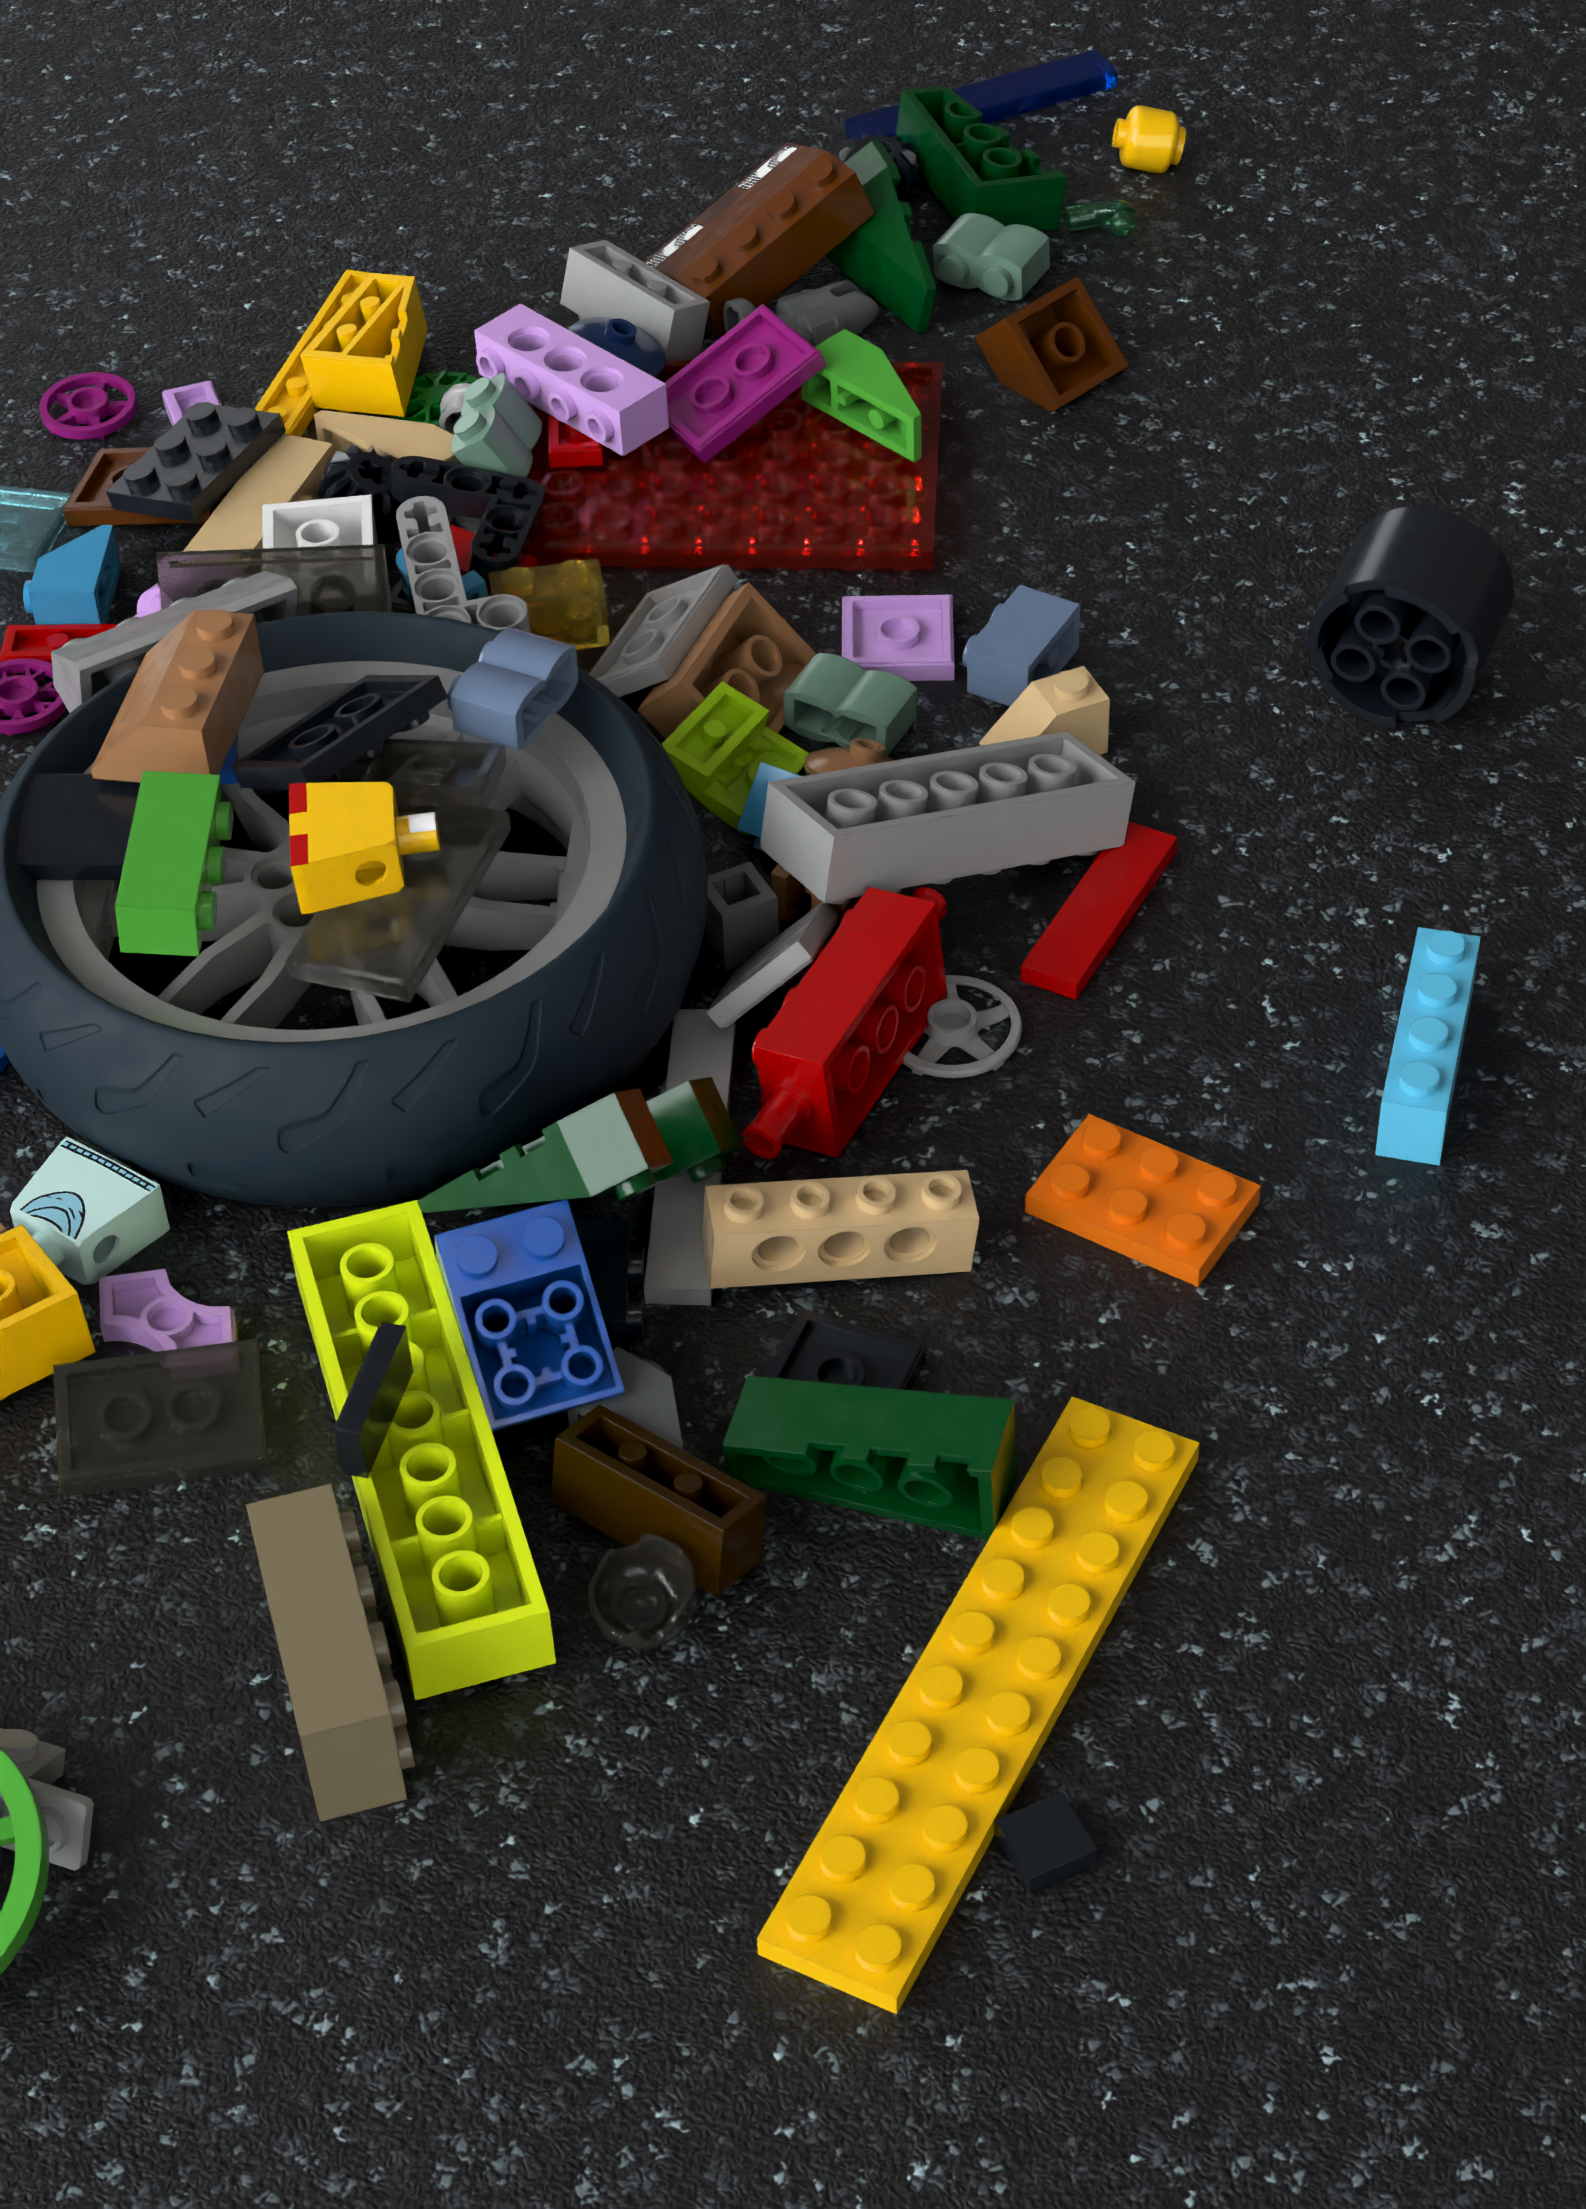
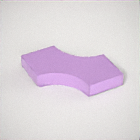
(153, 1314)

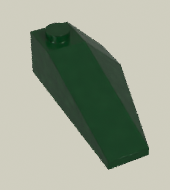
(881, 249)

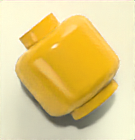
(1149, 139)

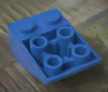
(528, 1314)

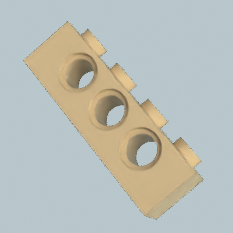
(839, 1228)

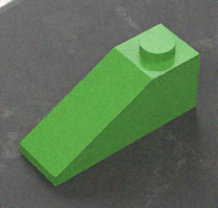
(865, 394)

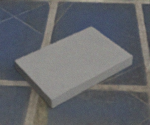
(662, 631)

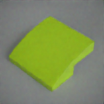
(722, 749)

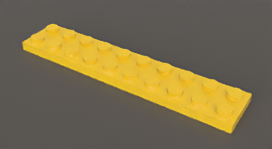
(978, 1707)

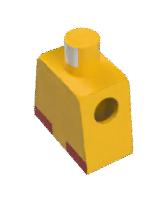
(351, 842)

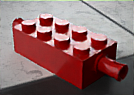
(848, 1023)

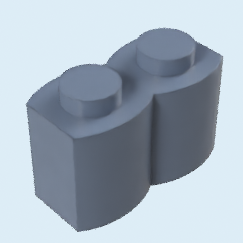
(513, 688)

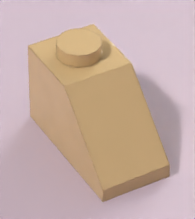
(1057, 704)

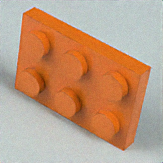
(1143, 1199)

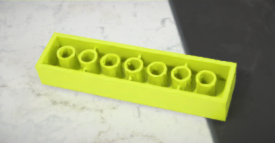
(438, 1490)

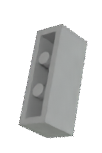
(615, 284)

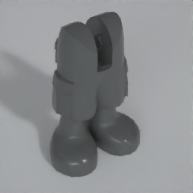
(815, 312)

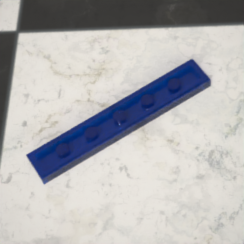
(1010, 92)

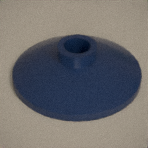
(623, 341)

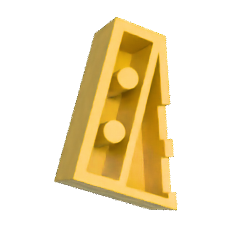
(369, 349)

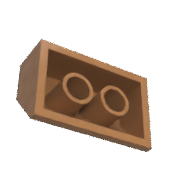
(741, 646)
(185, 699)

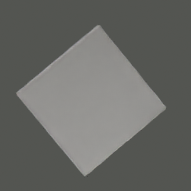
(773, 965)

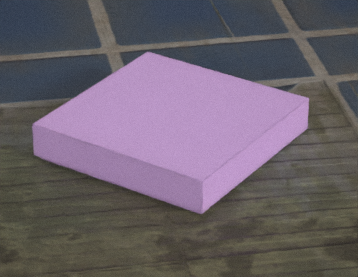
(900, 635)

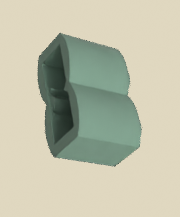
(991, 256)
(496, 428)
(844, 702)

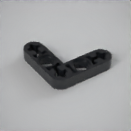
(495, 498)

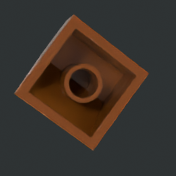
(1053, 347)

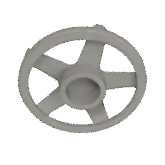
(956, 1025)

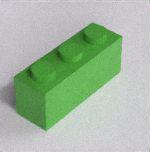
(172, 864)

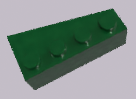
(974, 164)
(878, 1450)

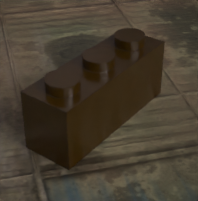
(642, 1484)

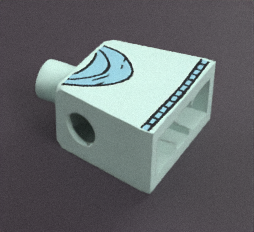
(89, 1211)

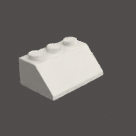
(319, 523)

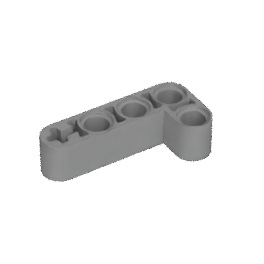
(436, 573)

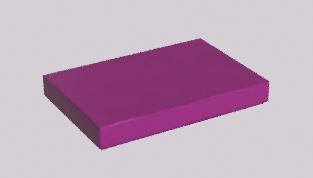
(738, 382)

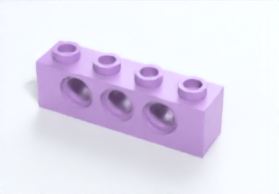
(573, 379)

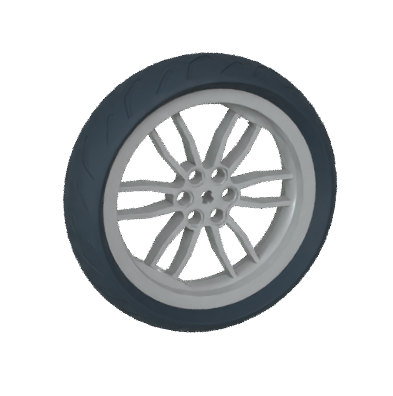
(387, 1101)

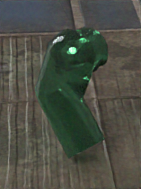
(1101, 213)

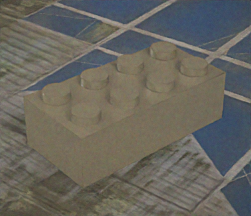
(332, 1651)

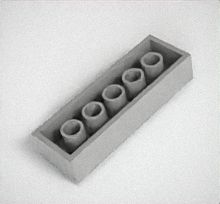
(945, 816)

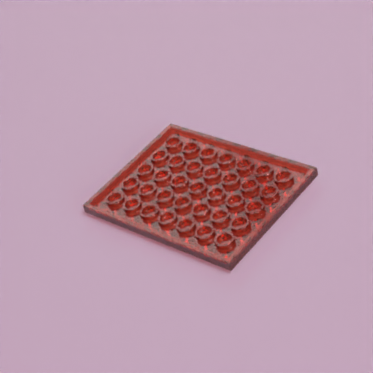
(779, 496)

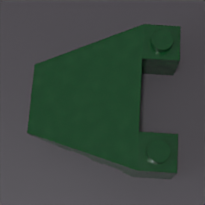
(603, 1149)

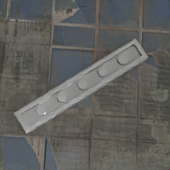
(675, 1251)

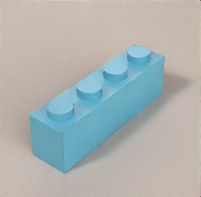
(1427, 1046)

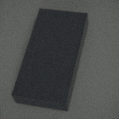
(373, 1400)

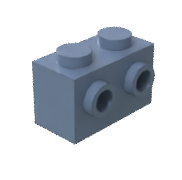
(1021, 643)

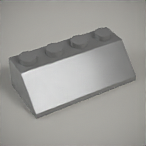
(94, 662)

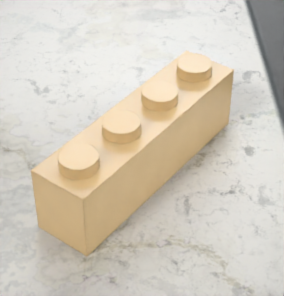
(281, 475)

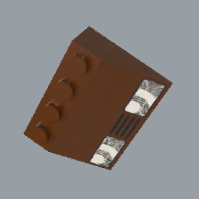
(766, 230)

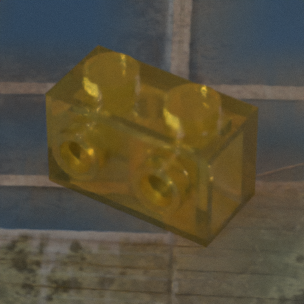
(561, 599)

